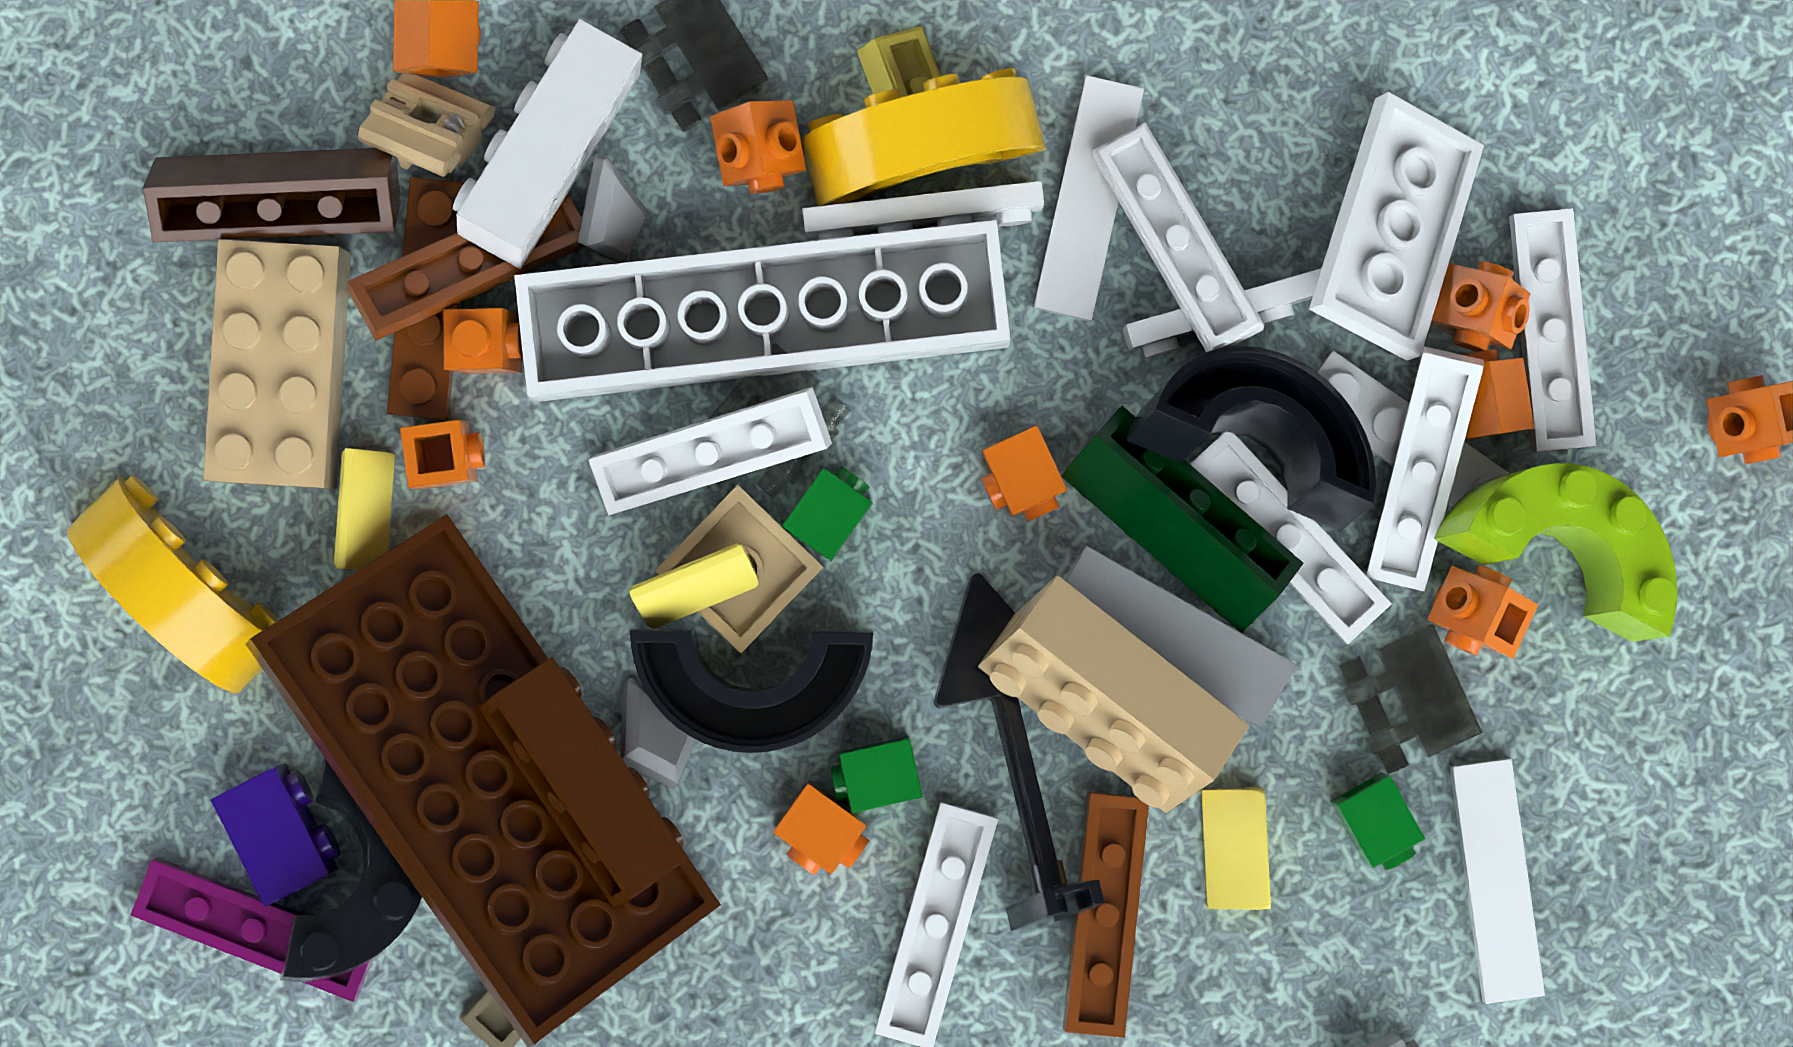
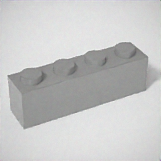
(1207, 651)

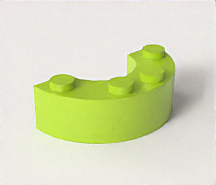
(1596, 517)

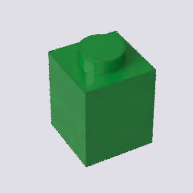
(829, 511)
(877, 775)
(1379, 822)

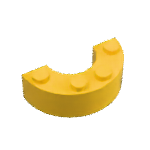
(921, 134)
(164, 589)

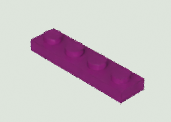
(227, 921)

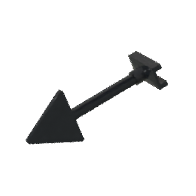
(961, 682)

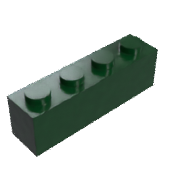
(1183, 523)

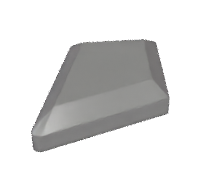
(610, 213)
(650, 739)

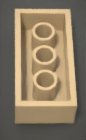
(277, 364)
(1113, 696)

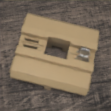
(399, 125)

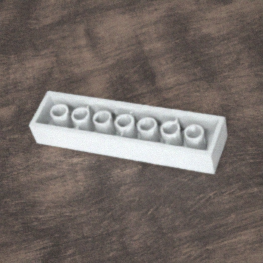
(725, 310)

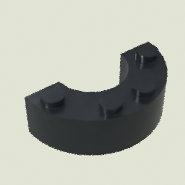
(1281, 408)
(744, 717)
(368, 920)

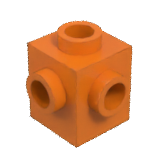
(758, 145)
(1481, 306)
(1752, 419)
(1481, 611)

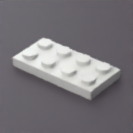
(1397, 227)

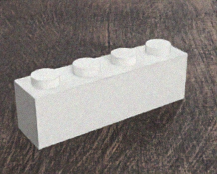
(547, 144)

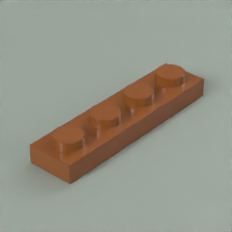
(450, 274)
(417, 375)
(1106, 934)

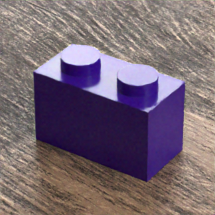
(277, 833)

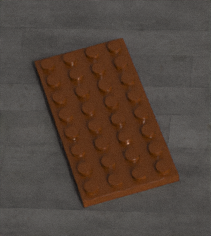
(391, 695)

